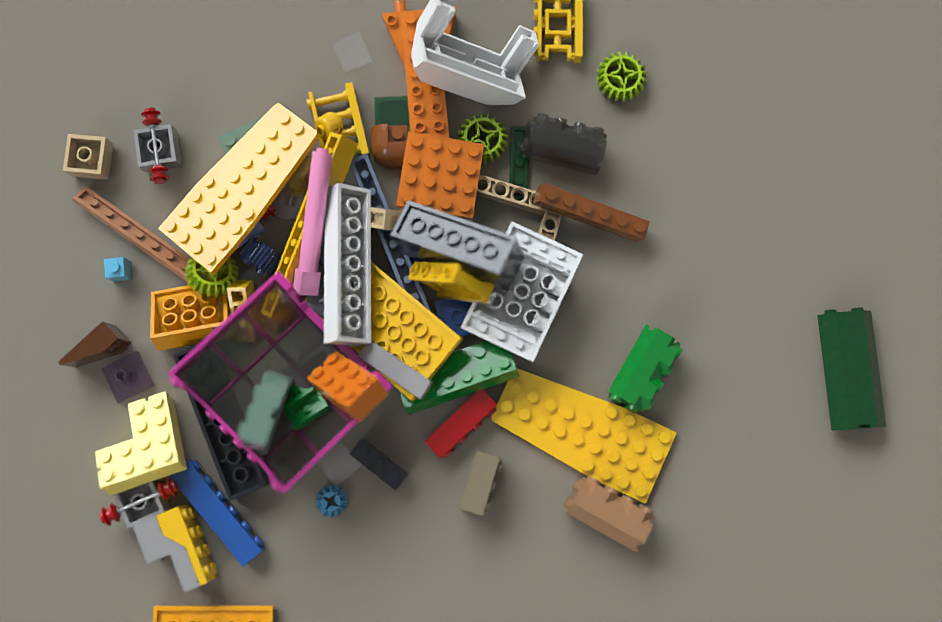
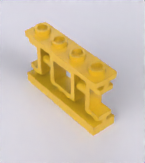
(572, 24)

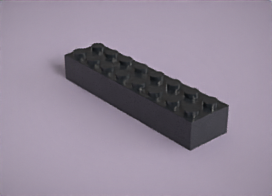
(235, 469)

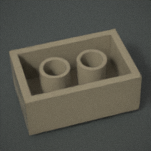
(480, 483)

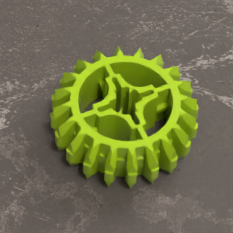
(636, 73)
(490, 135)
(206, 282)

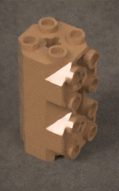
(609, 513)

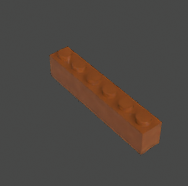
(590, 212)

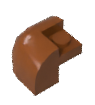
(389, 144)

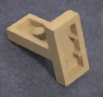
(384, 218)

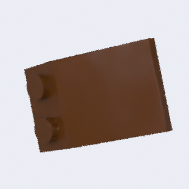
(101, 343)

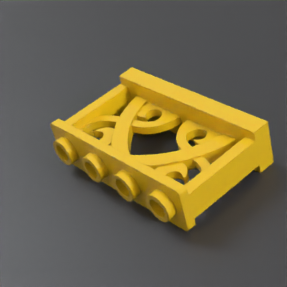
(451, 282)

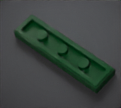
(518, 165)

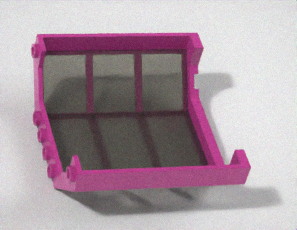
(263, 335)

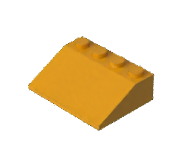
(184, 316)

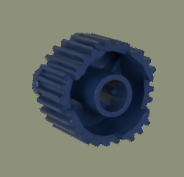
(261, 256)

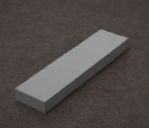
(396, 369)

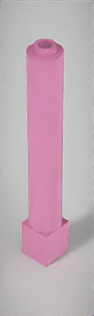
(307, 274)

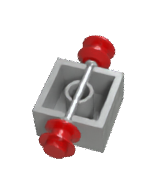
(157, 147)
(140, 503)

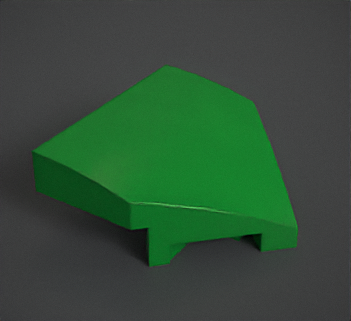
(304, 406)

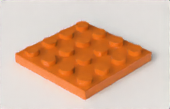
(440, 174)

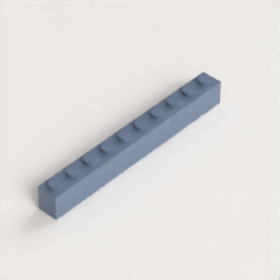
(400, 262)

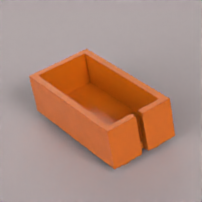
(348, 386)

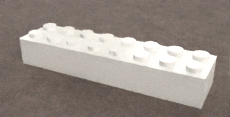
(347, 266)

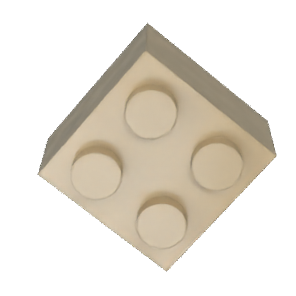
(88, 156)

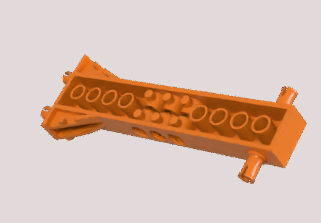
(425, 101)

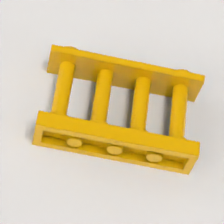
(351, 113)

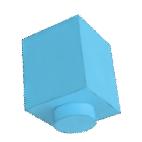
(117, 269)

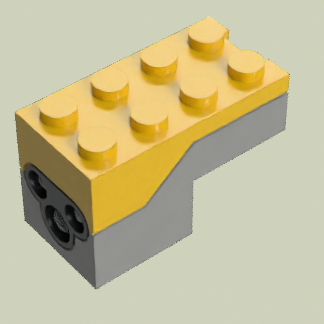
(180, 537)

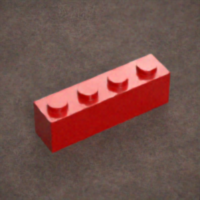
(460, 423)

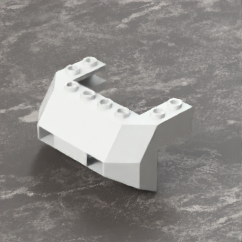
(466, 67)

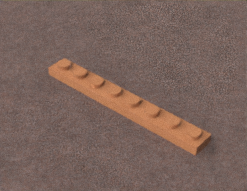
(132, 231)

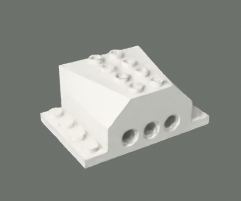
(523, 314)

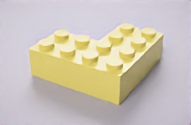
(152, 452)

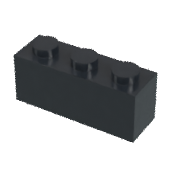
(378, 464)

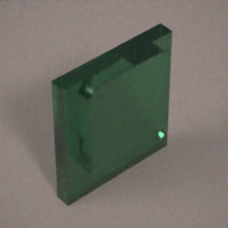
(391, 110)

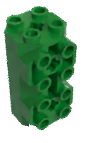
(643, 369)

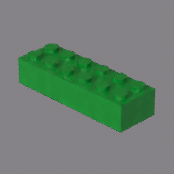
(464, 374)

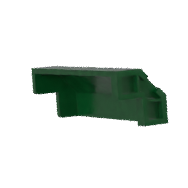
(851, 369)

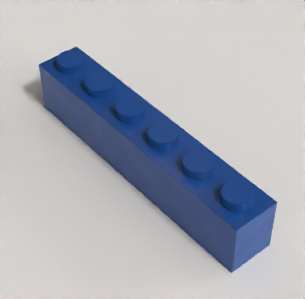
(218, 513)

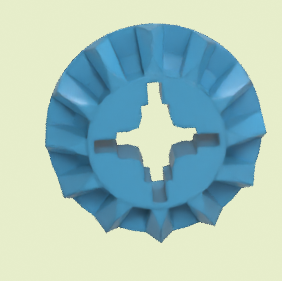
(340, 499)

